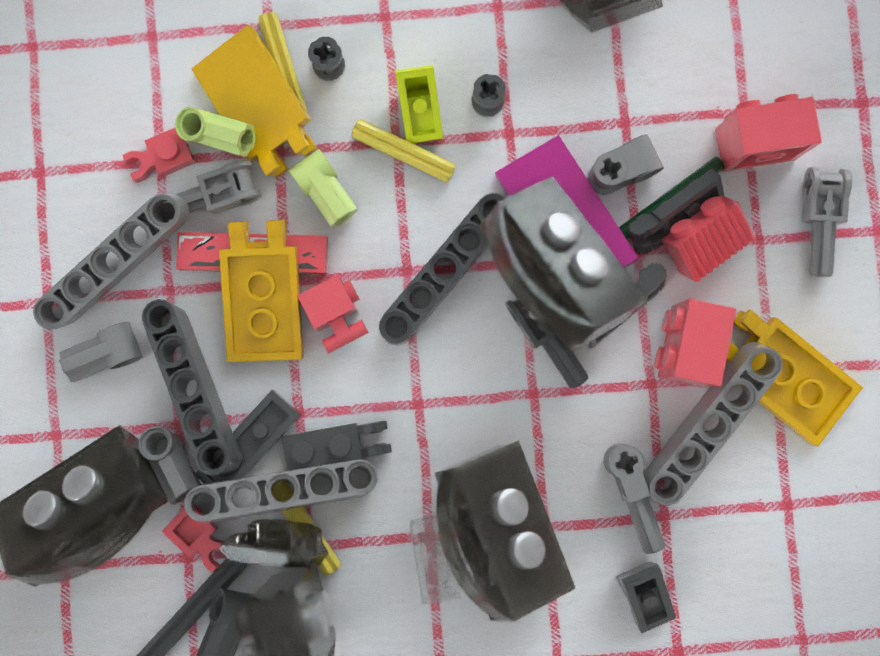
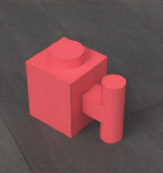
(329, 306)

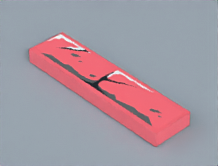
(201, 251)

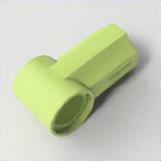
(215, 131)
(320, 183)

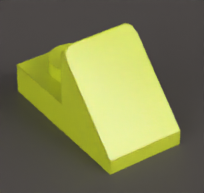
(419, 104)

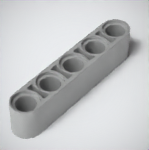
(94, 265)
(730, 416)
(262, 485)

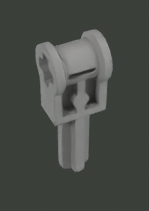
(219, 190)
(825, 206)
(635, 493)

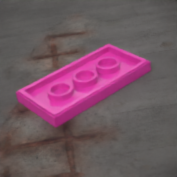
(556, 161)

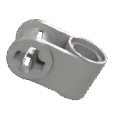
(628, 163)

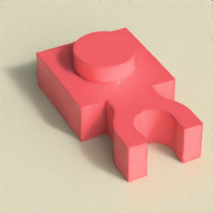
(165, 154)
(194, 537)

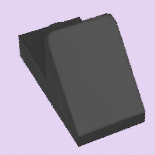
(647, 596)

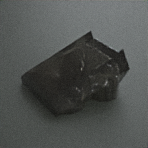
(277, 544)

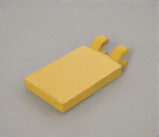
(252, 89)
(261, 295)
(809, 389)

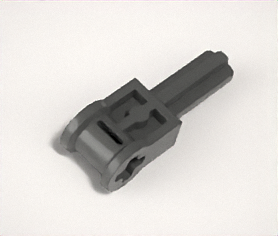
(557, 350)

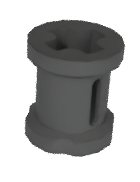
(319, 50)
(488, 84)

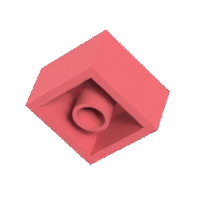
(768, 132)
(695, 343)

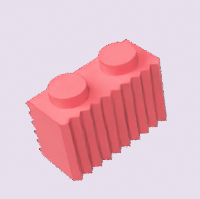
(708, 237)

